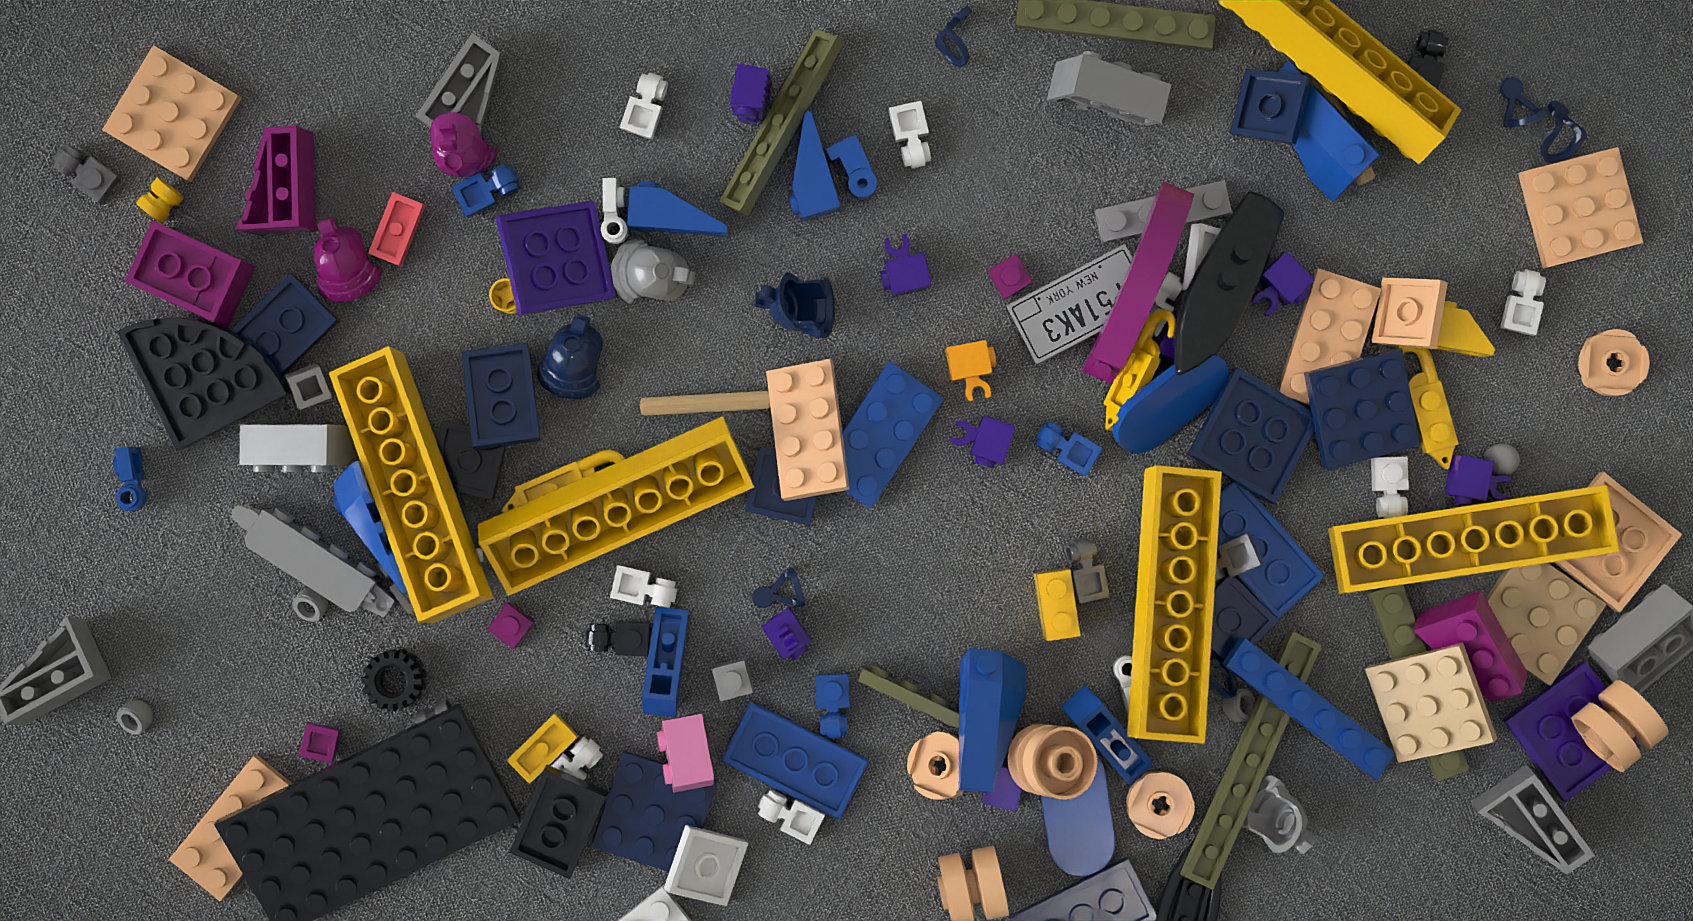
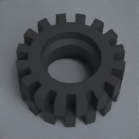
(374, 685)

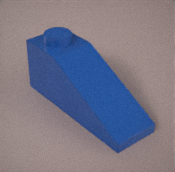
(812, 180)
(662, 211)
(665, 662)
(1107, 734)

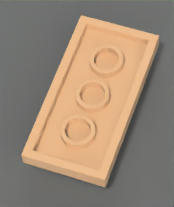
(1328, 330)
(807, 430)
(203, 852)

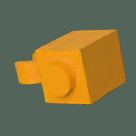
(969, 363)

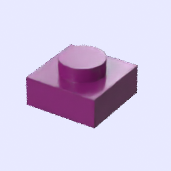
(1009, 276)
(510, 625)
(320, 742)

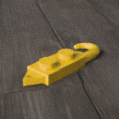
(1139, 366)
(1431, 410)
(561, 477)

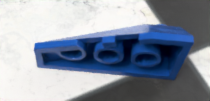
(1330, 144)
(359, 508)
(989, 708)

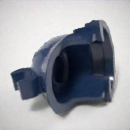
(800, 305)
(572, 360)

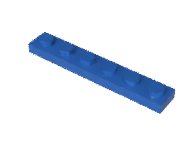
(1308, 708)

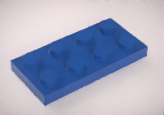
(885, 430)

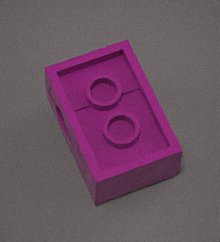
(190, 273)

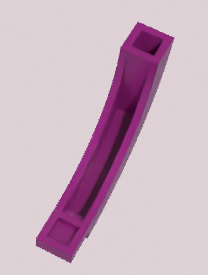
(1141, 283)

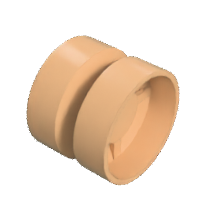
(1625, 719)
(1052, 761)
(964, 887)

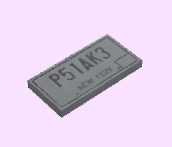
(1071, 306)

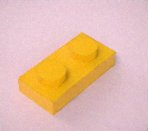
(542, 748)

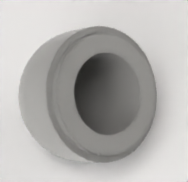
(1505, 459)
(318, 602)
(1232, 709)
(140, 712)

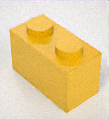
(1057, 604)

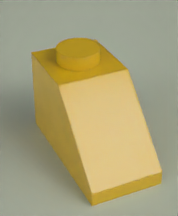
(1461, 333)

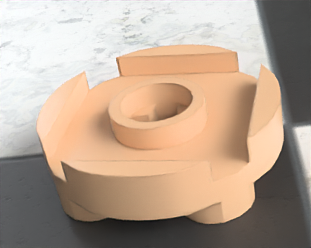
(1627, 349)
(922, 768)
(1178, 797)

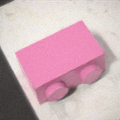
(686, 753)

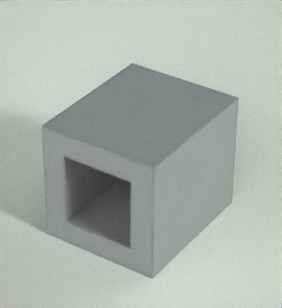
(307, 386)
(733, 679)

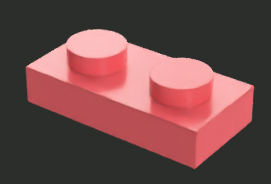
(396, 229)

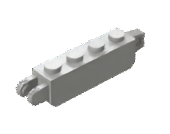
(313, 561)

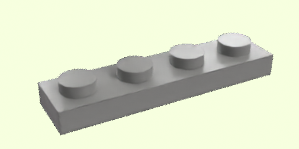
(1130, 217)

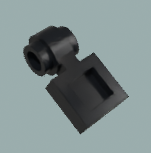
(1425, 66)
(629, 638)

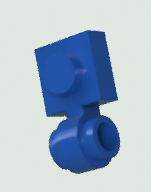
(477, 193)
(1075, 453)
(129, 468)
(832, 693)

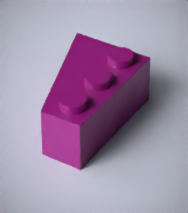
(282, 184)
(1487, 646)

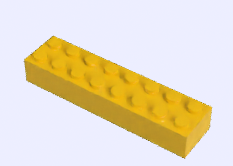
(1355, 70)
(410, 485)
(614, 506)
(1473, 539)
(1174, 604)

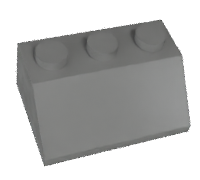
(1646, 640)

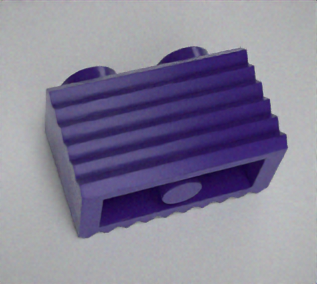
(750, 93)

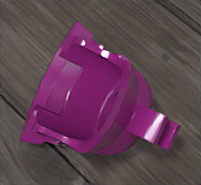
(459, 146)
(343, 263)

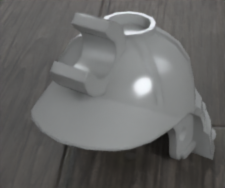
(649, 272)
(1278, 818)

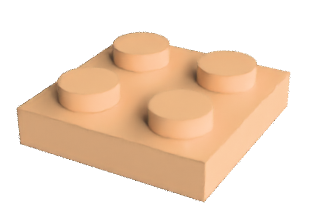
(1409, 312)

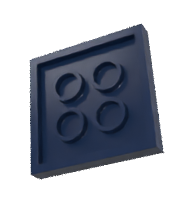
(1362, 408)
(1253, 435)
(645, 816)

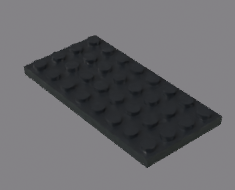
(369, 819)

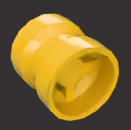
(160, 200)
(500, 296)

